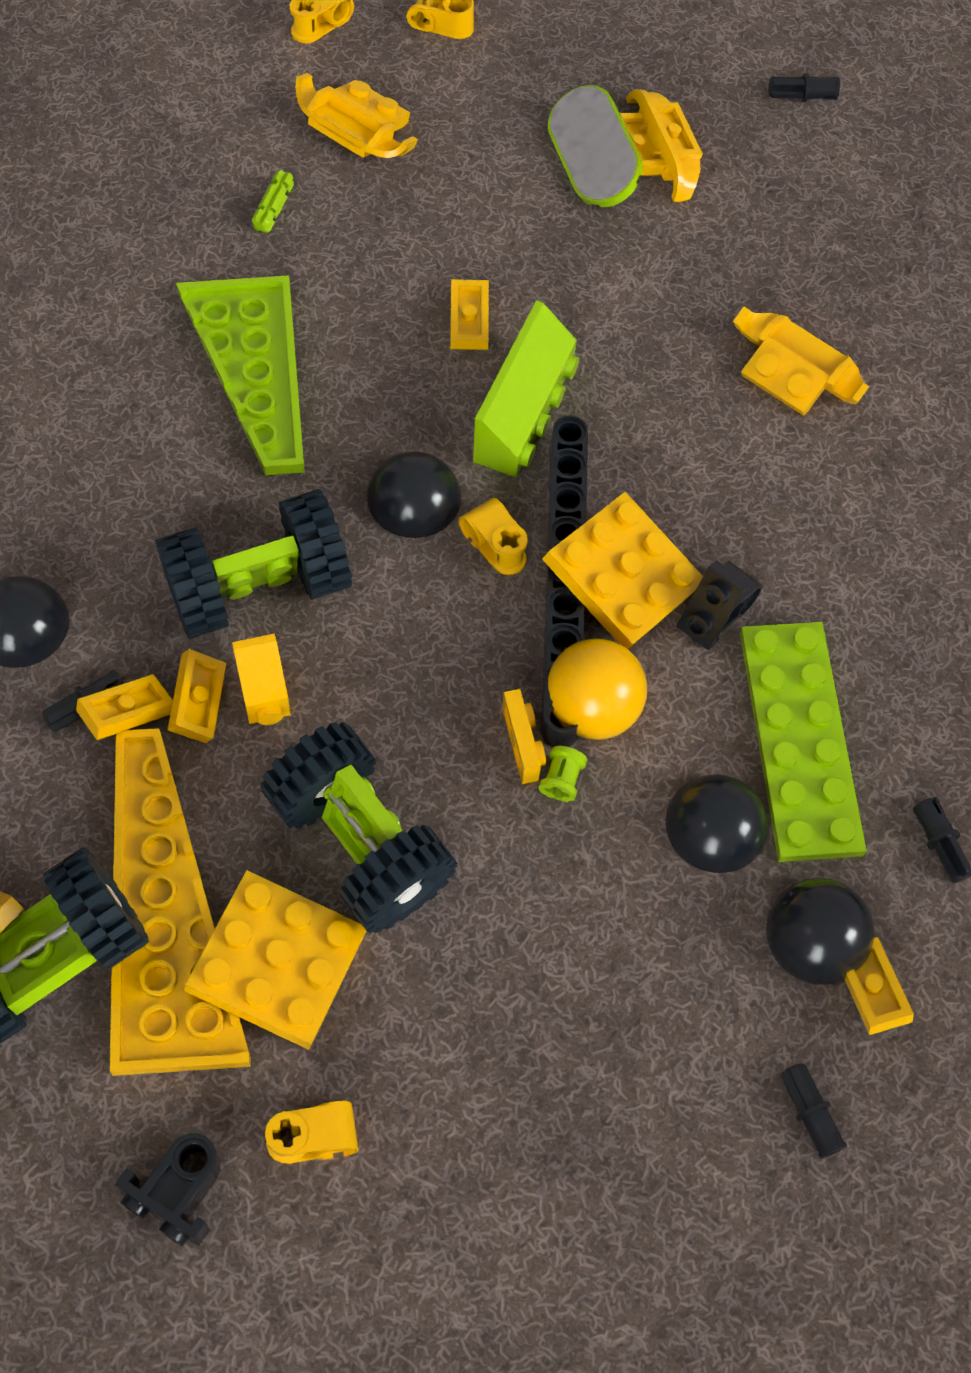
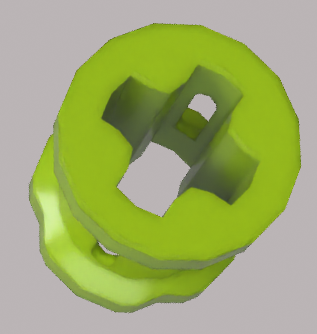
(563, 773)

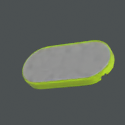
(595, 146)

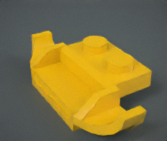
(355, 117)
(664, 141)
(796, 363)

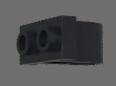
(718, 602)
(172, 1192)

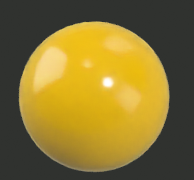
(597, 688)

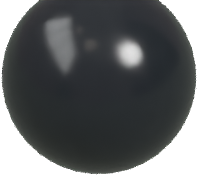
(414, 495)
(31, 621)
(717, 823)
(820, 931)

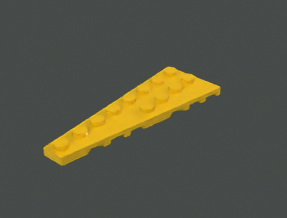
(152, 1017)

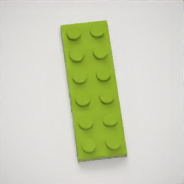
(801, 743)

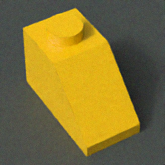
(262, 679)

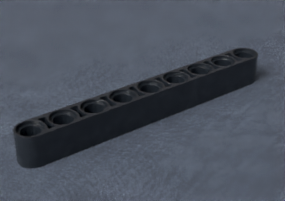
(570, 492)

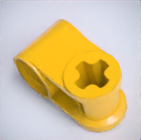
(318, 17)
(443, 17)
(496, 536)
(322, 1132)

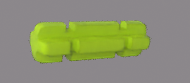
(272, 201)

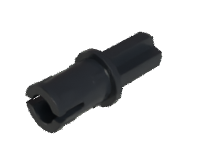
(804, 87)
(64, 711)
(943, 839)
(813, 1110)

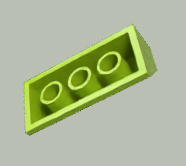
(524, 393)

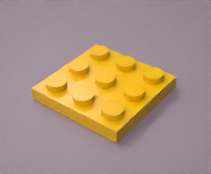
(624, 570)
(276, 959)

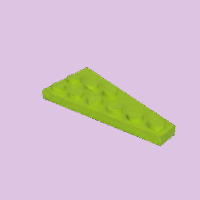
(252, 350)

